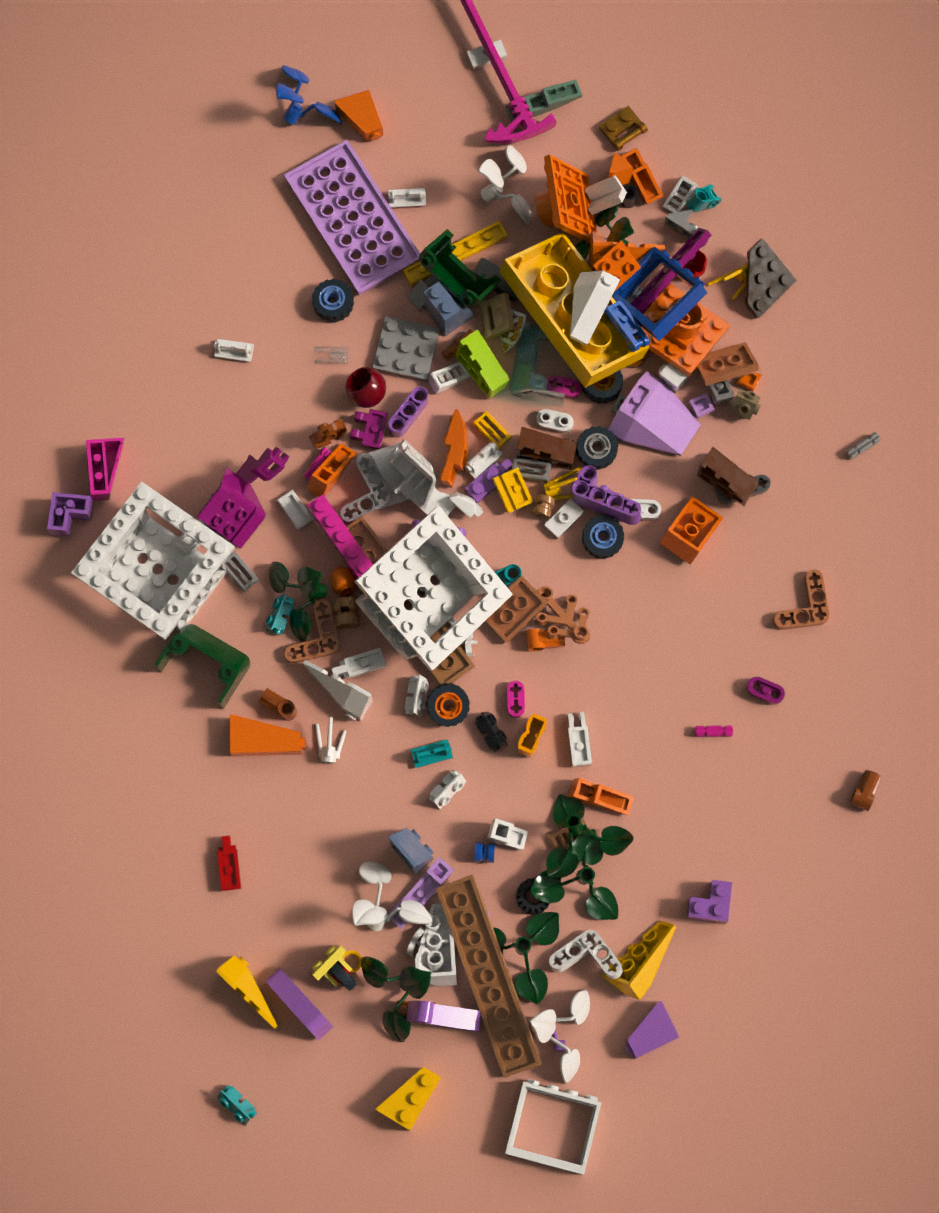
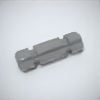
(863, 445)

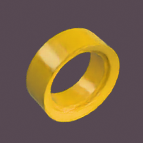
(355, 953)

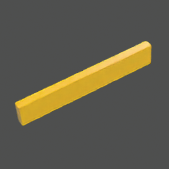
(464, 249)

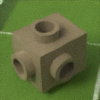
(745, 404)

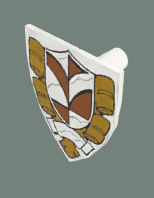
(510, 338)

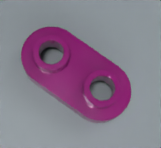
(766, 688)

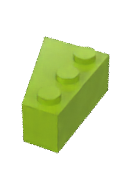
(481, 364)

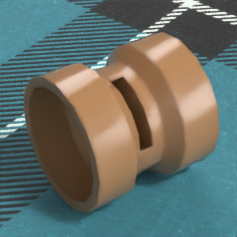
(543, 506)

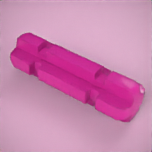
(324, 454)
(714, 731)

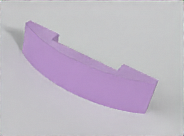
(425, 887)

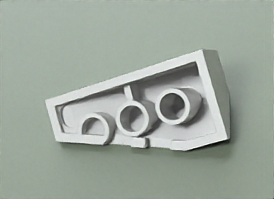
(589, 302)
(349, 697)
(437, 949)

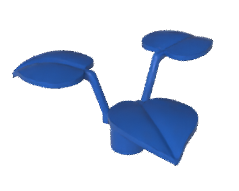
(294, 110)

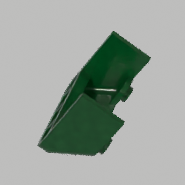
(234, 662)

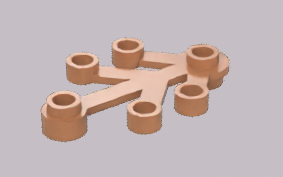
(564, 618)

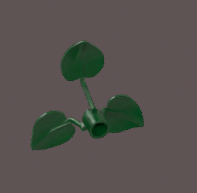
(619, 231)
(311, 589)
(568, 814)
(602, 903)
(545, 929)
(412, 981)

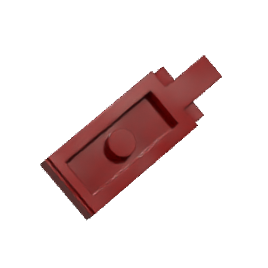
(229, 865)

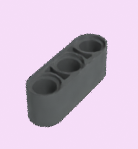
(489, 269)

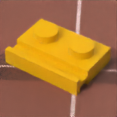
(512, 490)

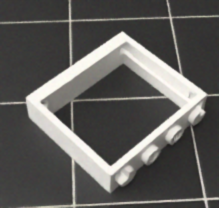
(570, 1095)

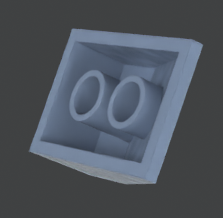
(410, 849)

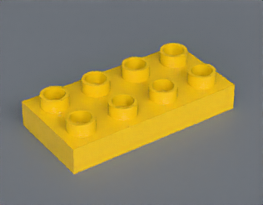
(544, 284)

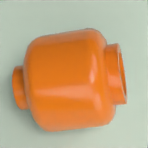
(342, 581)

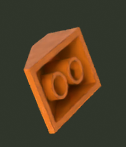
(691, 530)

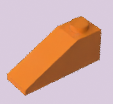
(330, 470)

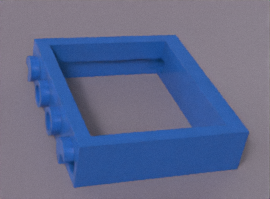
(679, 310)

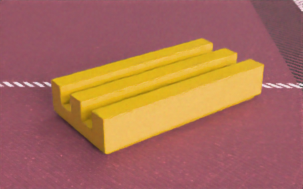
(502, 442)

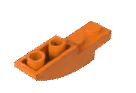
(457, 443)

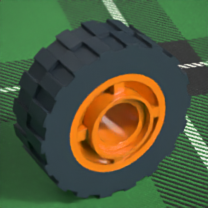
(451, 716)

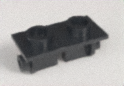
(488, 724)

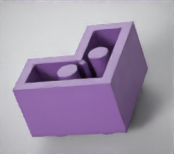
(64, 509)
(714, 908)

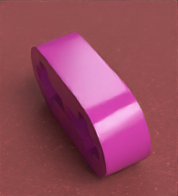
(564, 382)
(510, 699)

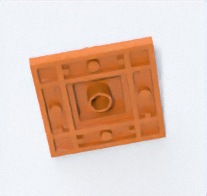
(565, 200)
(690, 338)

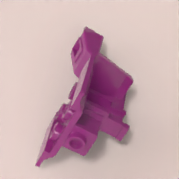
(234, 505)

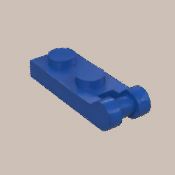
(627, 326)

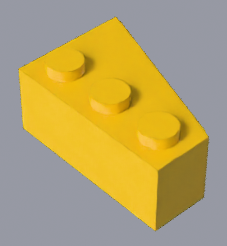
(410, 1099)

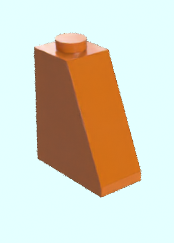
(360, 114)

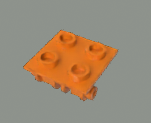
(617, 262)

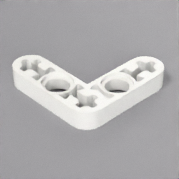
(585, 948)

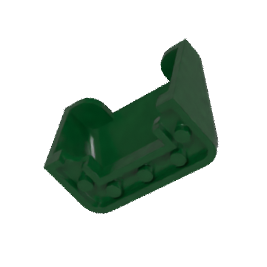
(453, 274)

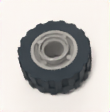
(599, 436)

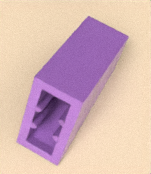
(652, 1032)

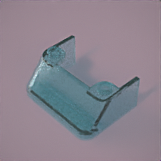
(524, 382)

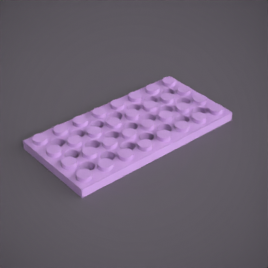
(372, 196)

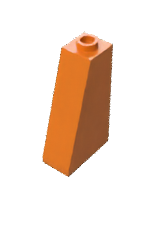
(262, 739)

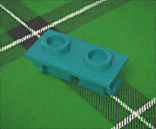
(281, 607)
(431, 753)
(229, 1099)

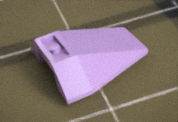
(654, 418)

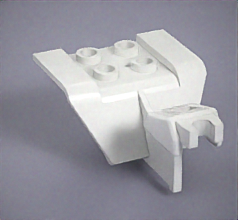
(420, 484)

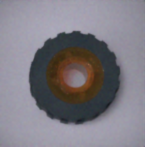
(605, 392)

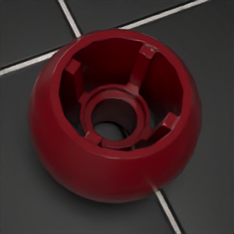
(366, 387)

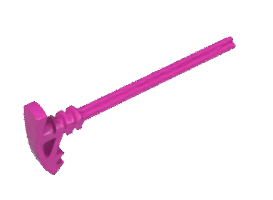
(517, 103)

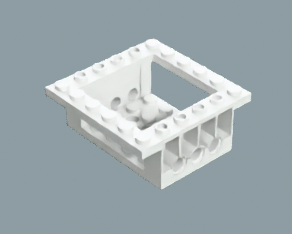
(427, 550)
(116, 574)

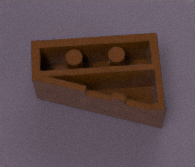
(546, 448)
(727, 477)

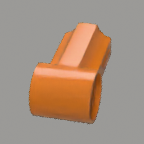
(539, 640)

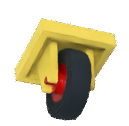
(339, 973)

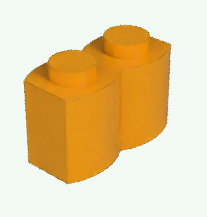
(530, 738)

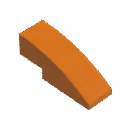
(642, 177)
(600, 796)

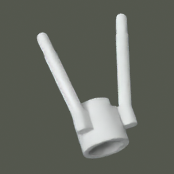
(328, 754)

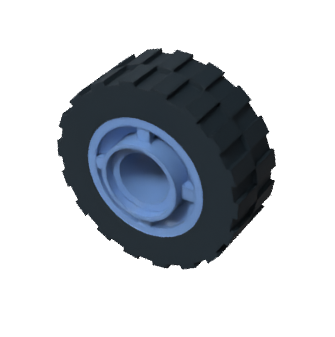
(333, 311)
(605, 525)

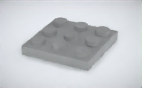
(406, 349)

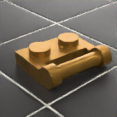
(619, 124)

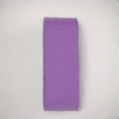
(407, 420)

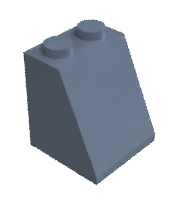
(445, 308)

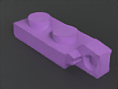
(484, 484)

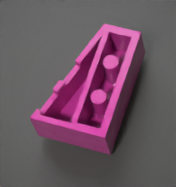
(102, 465)

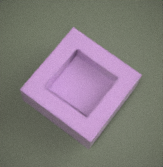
(701, 405)

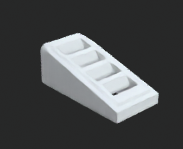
(683, 180)
(437, 376)

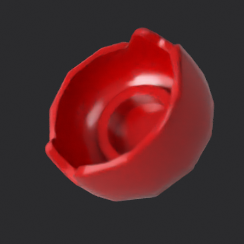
(697, 264)

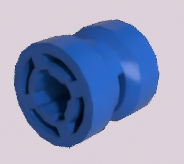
(488, 854)

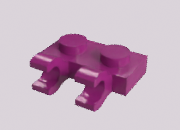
(374, 428)

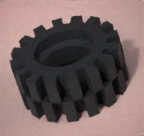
(522, 901)

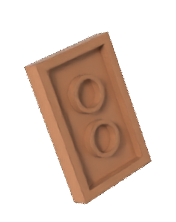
(727, 364)
(517, 610)

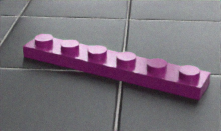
(664, 276)

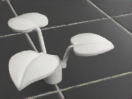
(494, 190)
(375, 917)
(544, 1027)

